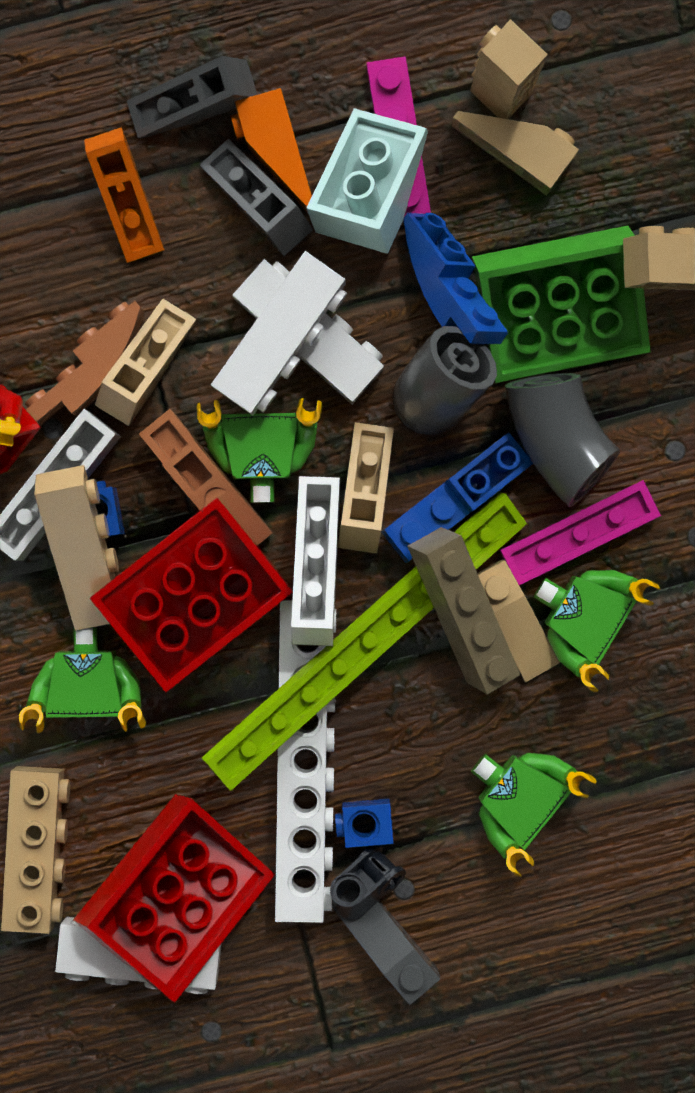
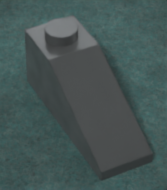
(192, 96)
(257, 197)
(392, 950)

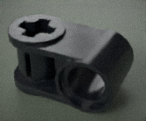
(371, 876)

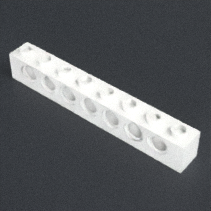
(292, 901)

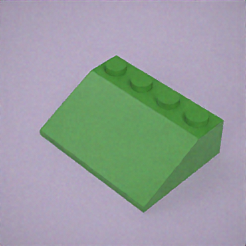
(562, 304)

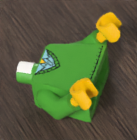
(260, 445)
(589, 616)
(84, 685)
(523, 799)

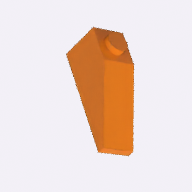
(271, 139)
(123, 194)

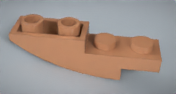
(98, 352)
(198, 473)

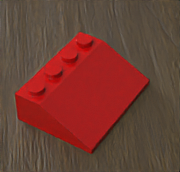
(191, 594)
(174, 896)

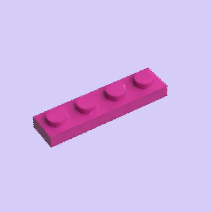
(393, 99)
(580, 532)

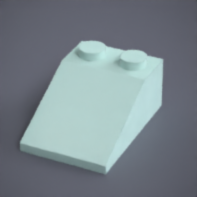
(368, 181)

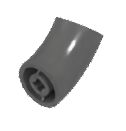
(442, 382)
(560, 433)

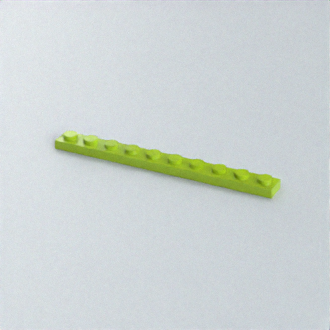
(351, 653)

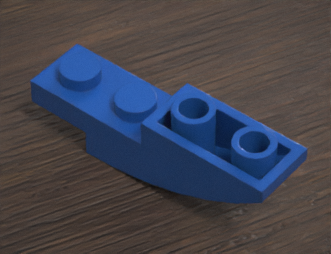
(443, 277)
(459, 494)

